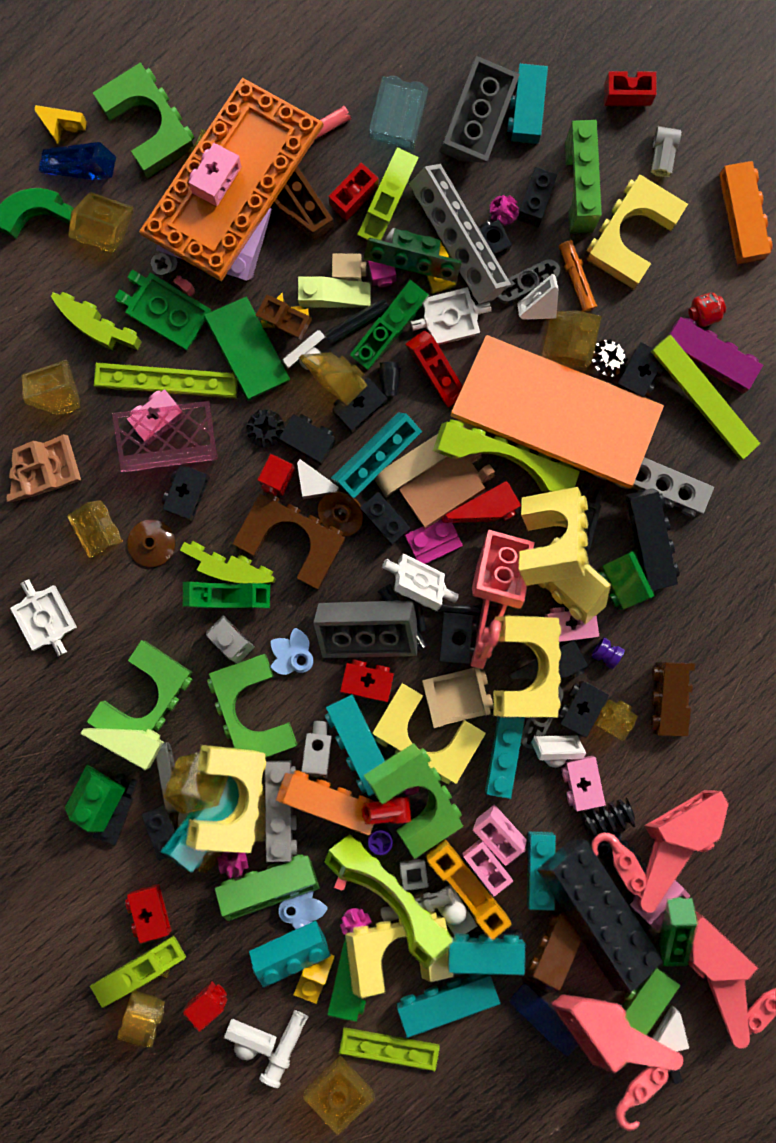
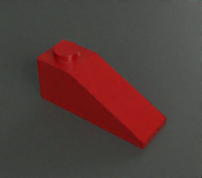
(435, 367)
(488, 507)

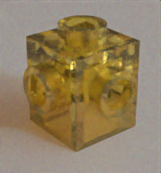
(616, 719)

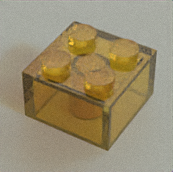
(338, 1095)

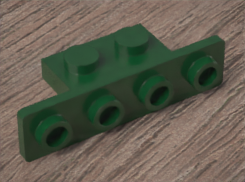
(413, 254)

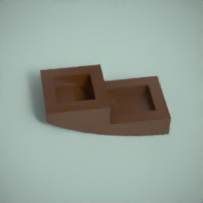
(283, 317)

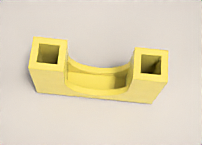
(641, 199)
(565, 557)
(542, 695)
(449, 761)
(236, 830)
(366, 951)

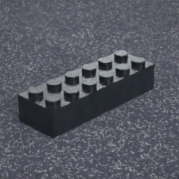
(600, 915)

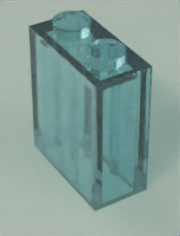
(398, 112)

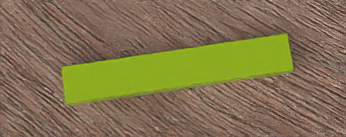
(172, 380)
(705, 397)

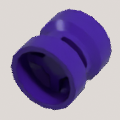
(610, 654)
(382, 844)

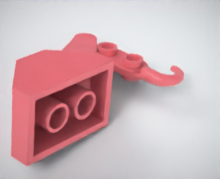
(499, 581)
(676, 835)
(726, 974)
(611, 1042)

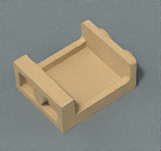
(457, 696)

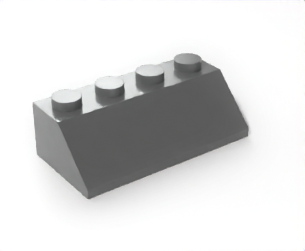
(479, 111)
(366, 629)

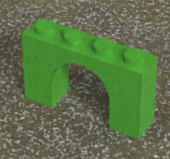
(138, 88)
(582, 153)
(170, 679)
(228, 685)
(437, 819)

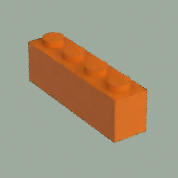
(745, 212)
(323, 801)

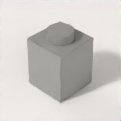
(413, 874)

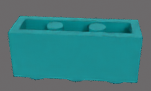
(528, 104)
(540, 848)
(289, 954)
(486, 955)

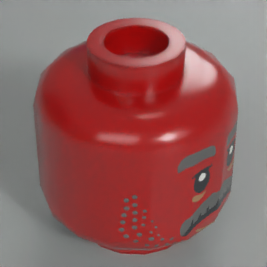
(707, 309)

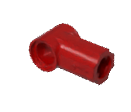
(393, 811)

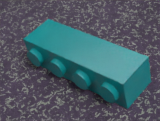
(376, 454)
(356, 738)
(504, 756)
(191, 858)
(447, 1003)

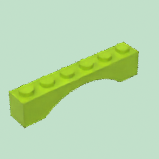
(458, 442)
(354, 864)

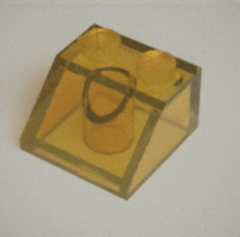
(100, 222)
(572, 338)
(335, 375)
(193, 789)

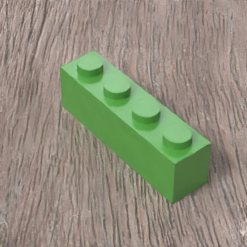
(266, 887)
(649, 1001)

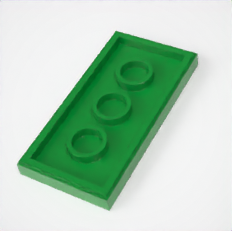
(246, 348)

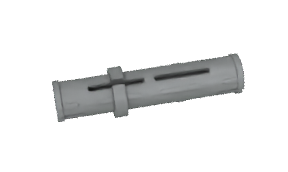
(427, 902)

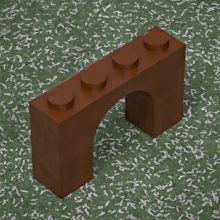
(268, 514)

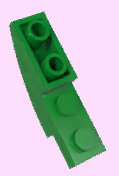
(390, 325)

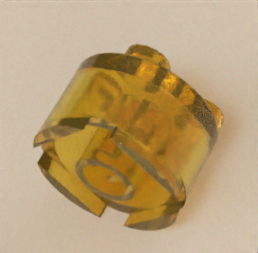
(140, 1019)

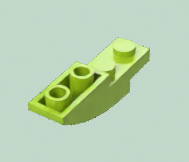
(388, 195)
(87, 320)
(235, 571)
(138, 972)

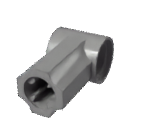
(666, 144)

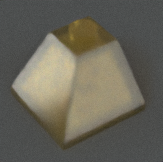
(51, 389)

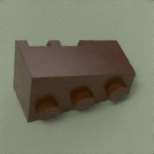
(303, 207)
(671, 698)
(553, 955)

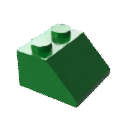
(626, 581)
(93, 800)

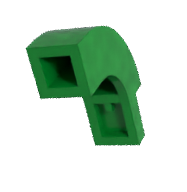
(30, 203)
(226, 595)

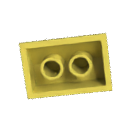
(581, 595)

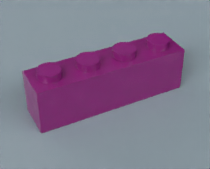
(715, 356)

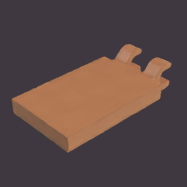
(445, 488)

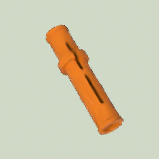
(577, 275)

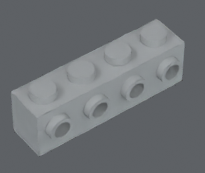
(279, 816)

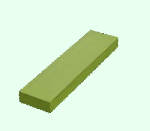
(389, 1049)

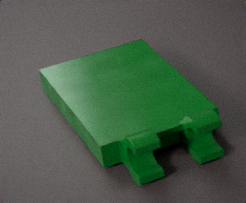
(164, 309)

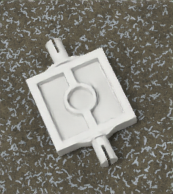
(451, 316)
(419, 582)
(43, 617)

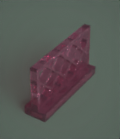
(166, 457)

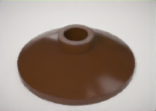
(331, 514)
(163, 543)

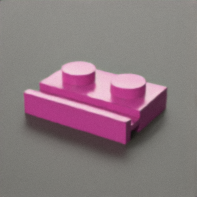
(433, 542)

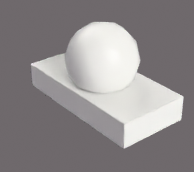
(306, 347)
(558, 749)
(457, 915)
(249, 1040)

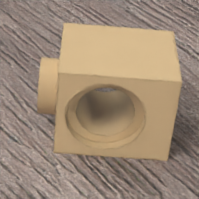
(348, 267)

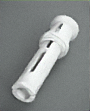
(280, 1059)

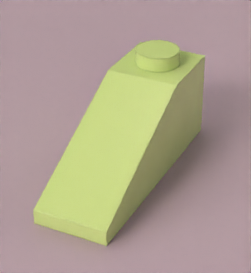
(332, 292)
(133, 745)

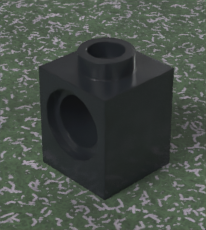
(503, 245)

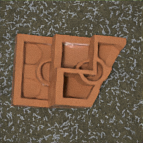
(42, 468)

